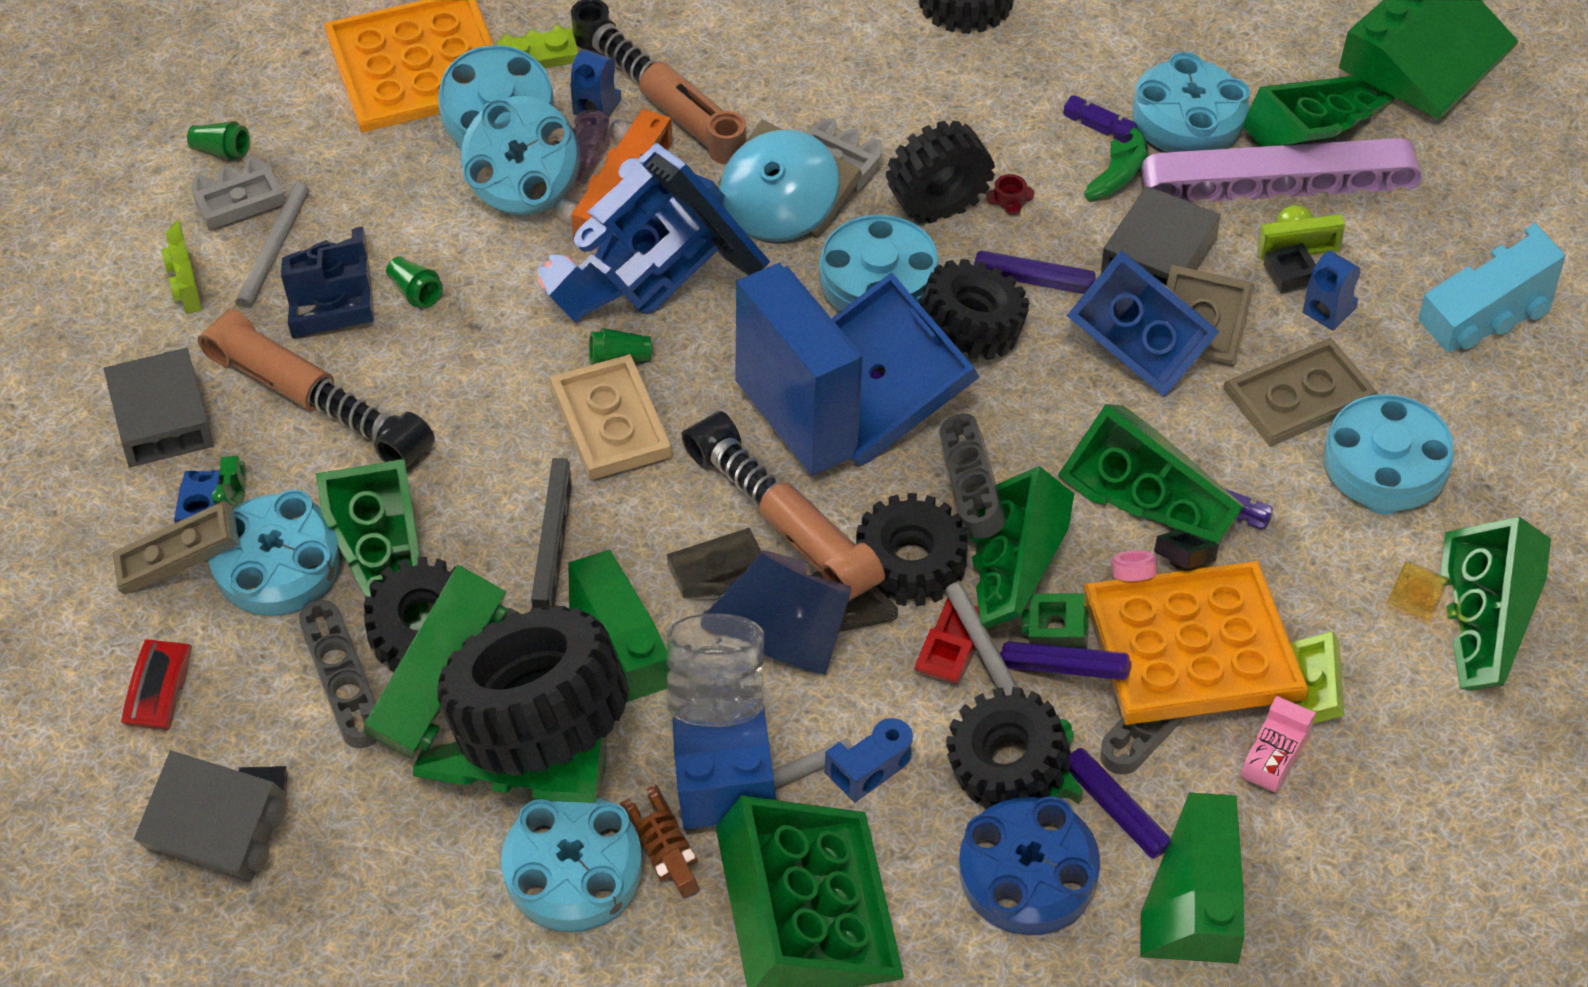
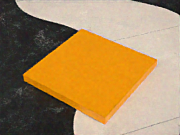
(399, 56)
(1195, 642)

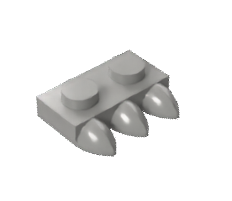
(845, 147)
(236, 194)

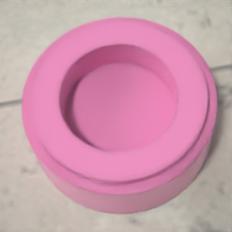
(1134, 565)

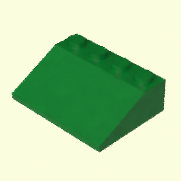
(1426, 50)
(806, 896)

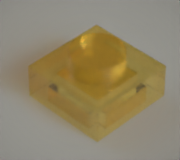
(1418, 590)

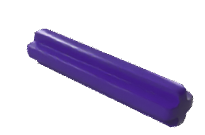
(1039, 272)
(1066, 660)
(1118, 803)

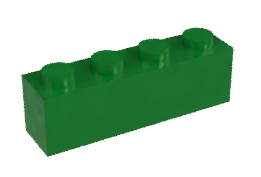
(409, 702)

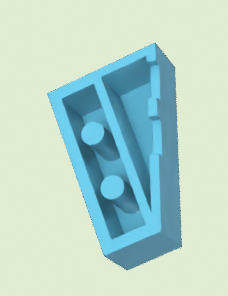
(1497, 295)

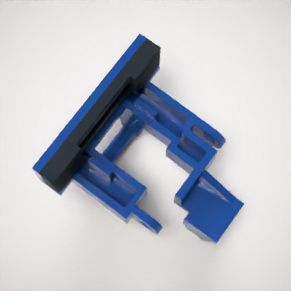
(697, 228)

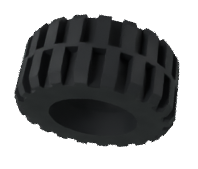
(533, 690)

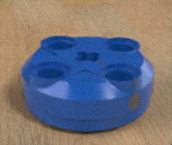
(1029, 864)

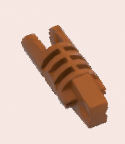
(664, 842)

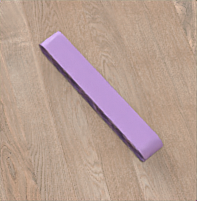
(1284, 170)

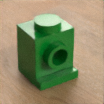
(1064, 607)

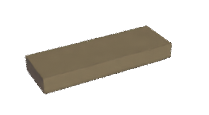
(175, 548)

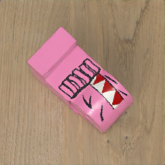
(1278, 744)

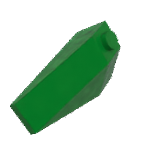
(1311, 110)
(1147, 476)
(373, 523)
(1017, 555)
(1496, 586)
(605, 593)
(568, 782)
(1198, 888)

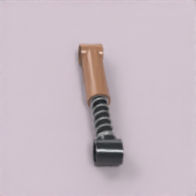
(716, 129)
(237, 343)
(783, 507)

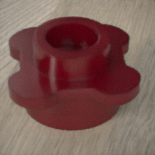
(1010, 193)

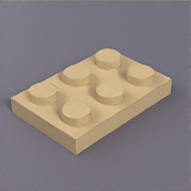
(610, 417)

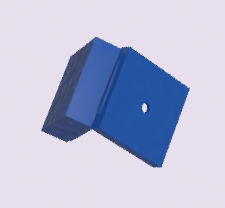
(816, 370)

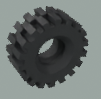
(966, 13)
(940, 172)
(976, 307)
(920, 525)
(391, 598)
(1001, 721)

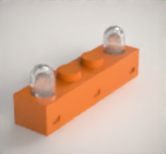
(633, 140)

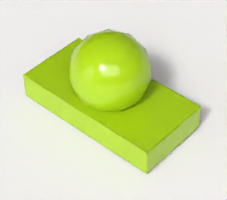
(1298, 225)

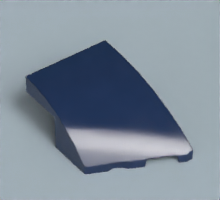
(331, 279)
(792, 608)

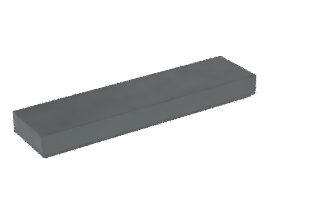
(552, 535)

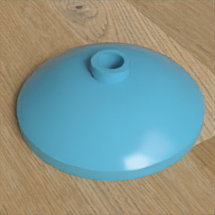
(782, 204)

